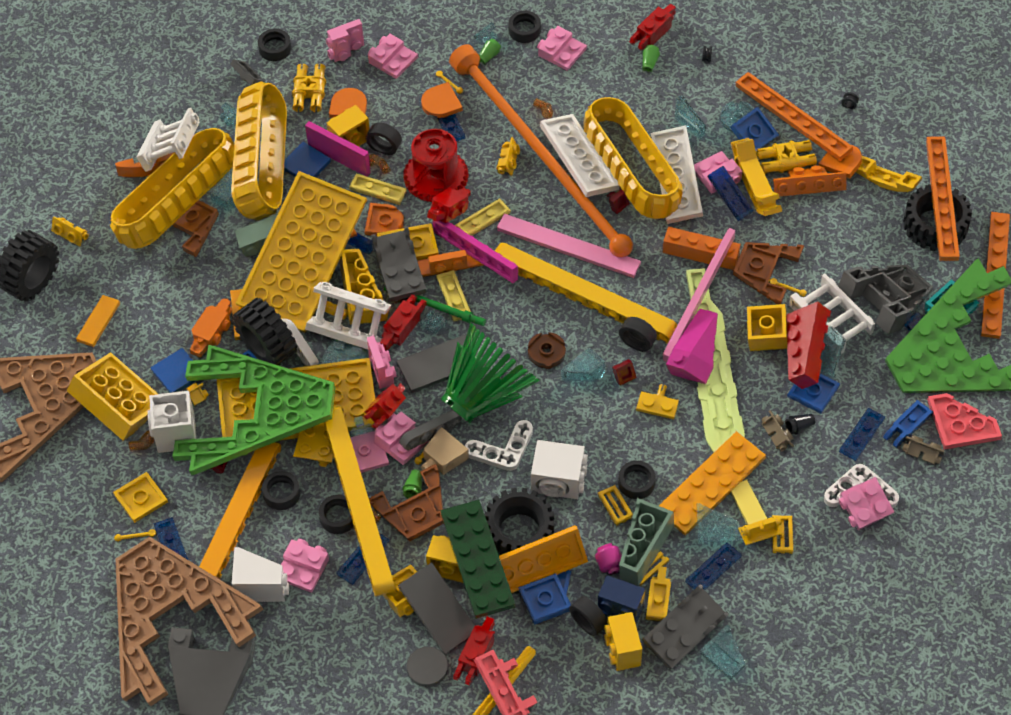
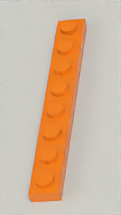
(794, 116)
(942, 199)
(996, 258)

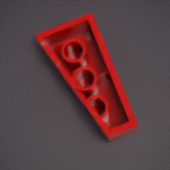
(805, 343)

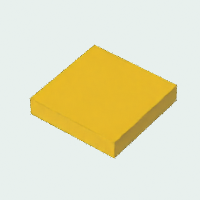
(140, 497)

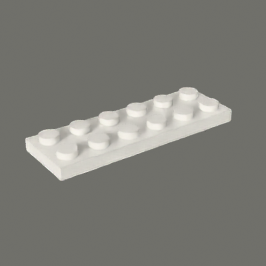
(676, 149)
(579, 155)

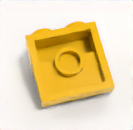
(396, 599)

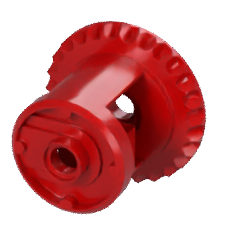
(441, 163)

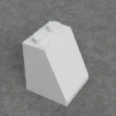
(258, 577)

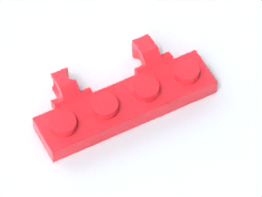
(496, 678)

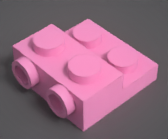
(344, 39)
(561, 48)
(391, 56)
(712, 163)
(380, 363)
(388, 437)
(865, 503)
(304, 564)

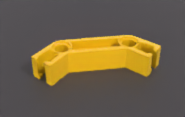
(754, 177)

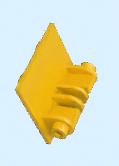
(314, 445)

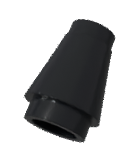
(798, 423)

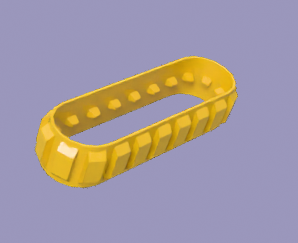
(259, 103)
(160, 201)
(646, 203)

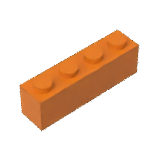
(698, 247)

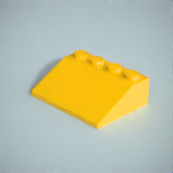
(113, 395)

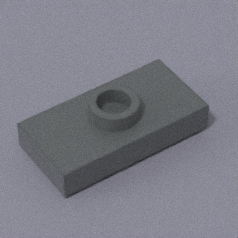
(246, 72)

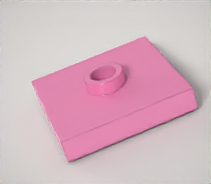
(368, 453)

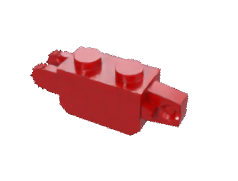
(654, 26)
(449, 204)
(402, 322)
(385, 404)
(478, 643)

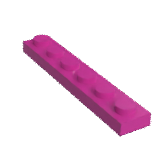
(477, 250)

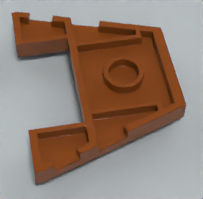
(197, 223)
(758, 263)
(417, 513)

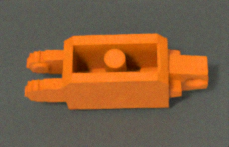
(211, 327)

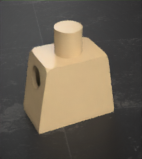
(444, 452)

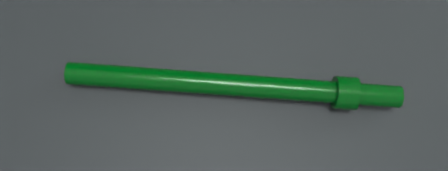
(466, 316)

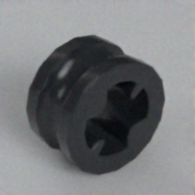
(707, 53)
(850, 100)

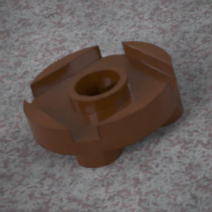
(546, 341)

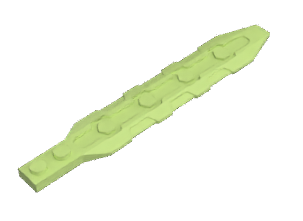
(720, 391)

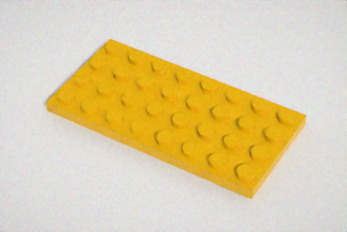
(303, 248)
(352, 392)

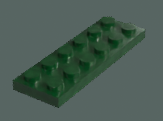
(477, 559)

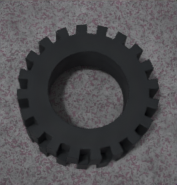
(922, 202)
(27, 265)
(264, 332)
(515, 504)

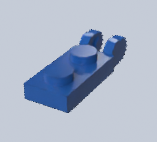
(909, 422)

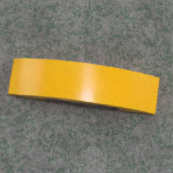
(886, 178)

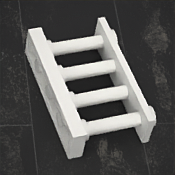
(168, 139)
(852, 310)
(336, 329)

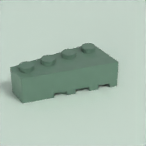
(252, 237)
(645, 539)

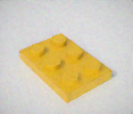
(422, 238)

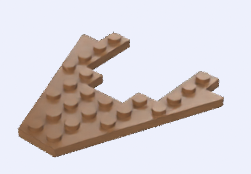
(46, 386)
(151, 583)

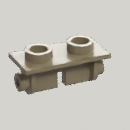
(774, 424)
(931, 451)

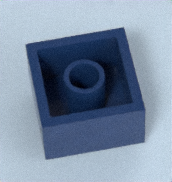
(620, 598)

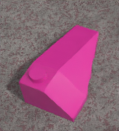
(695, 349)

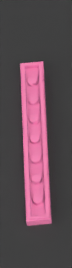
(568, 245)
(700, 291)

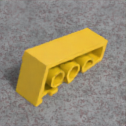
(358, 280)

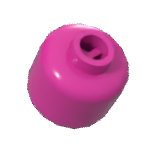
(608, 558)

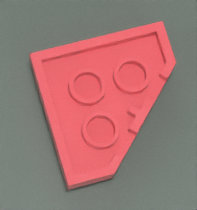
(961, 423)

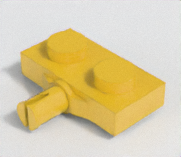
(658, 403)

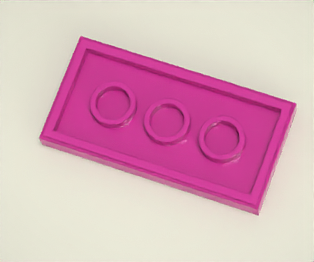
(338, 148)

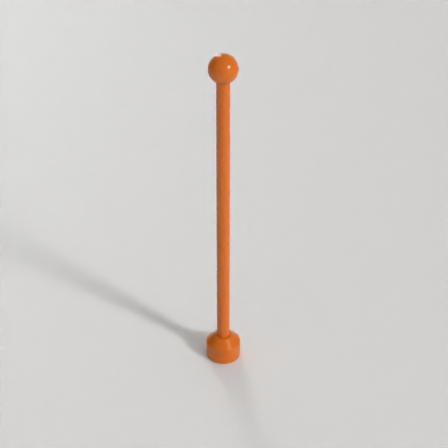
(466, 61)

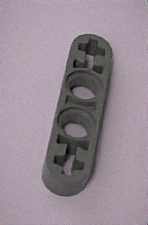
(427, 430)

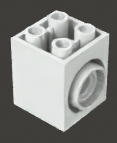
(171, 419)
(558, 469)

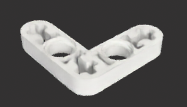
(303, 349)
(508, 452)
(851, 478)

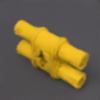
(309, 87)
(786, 156)

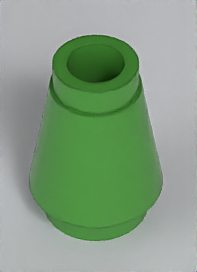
(489, 50)
(650, 57)
(413, 484)

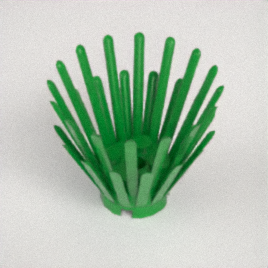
(475, 399)

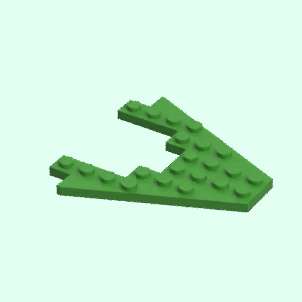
(932, 352)
(284, 406)

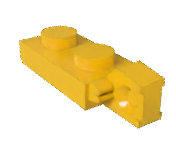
(658, 596)

